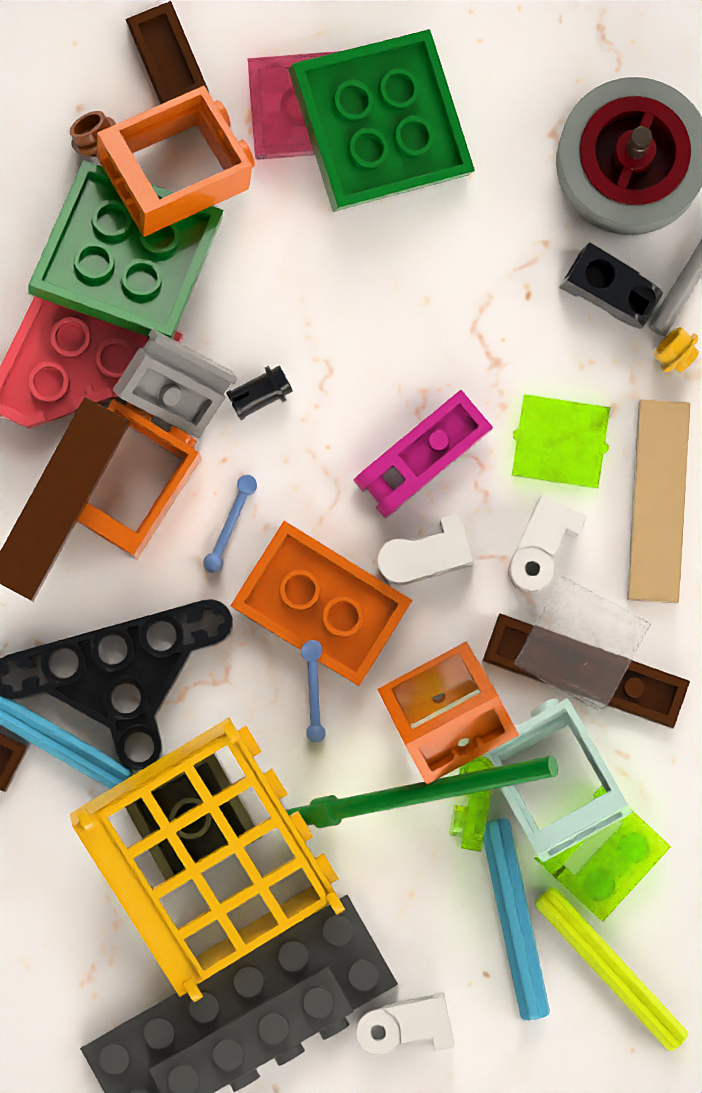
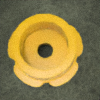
(677, 350)

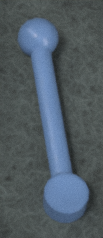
(247, 486)
(311, 652)

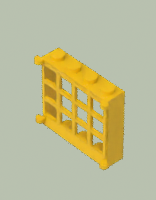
(143, 901)

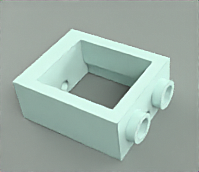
(584, 821)

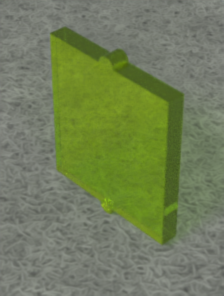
(560, 441)

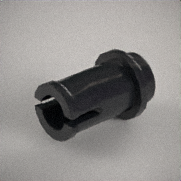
(260, 392)

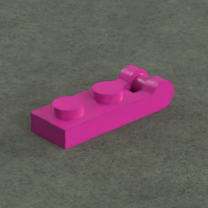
(424, 452)

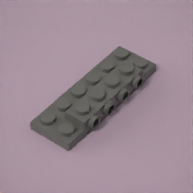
(248, 1011)

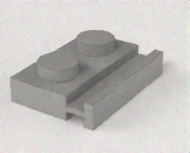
(175, 383)

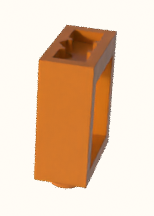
(123, 139)
(176, 443)
(436, 741)

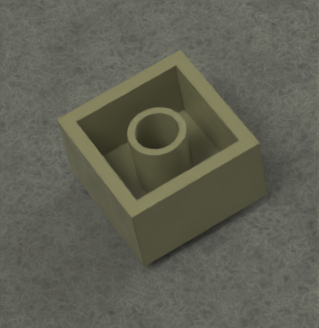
(203, 834)

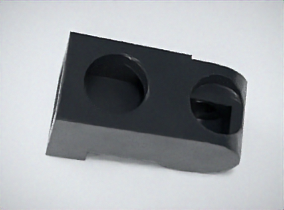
(612, 286)

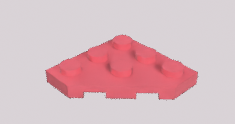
(60, 361)

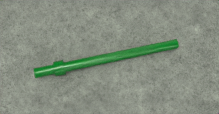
(330, 810)

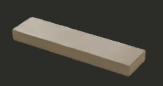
(658, 501)

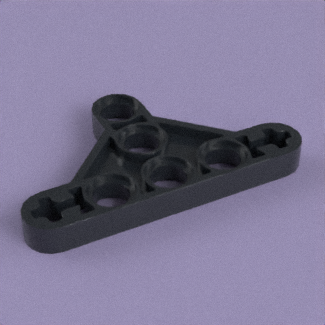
(95, 681)

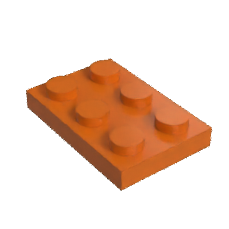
(316, 594)

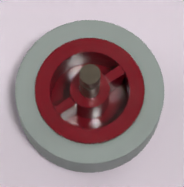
(631, 155)

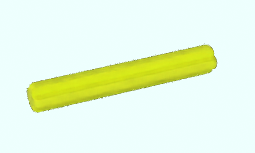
(611, 969)

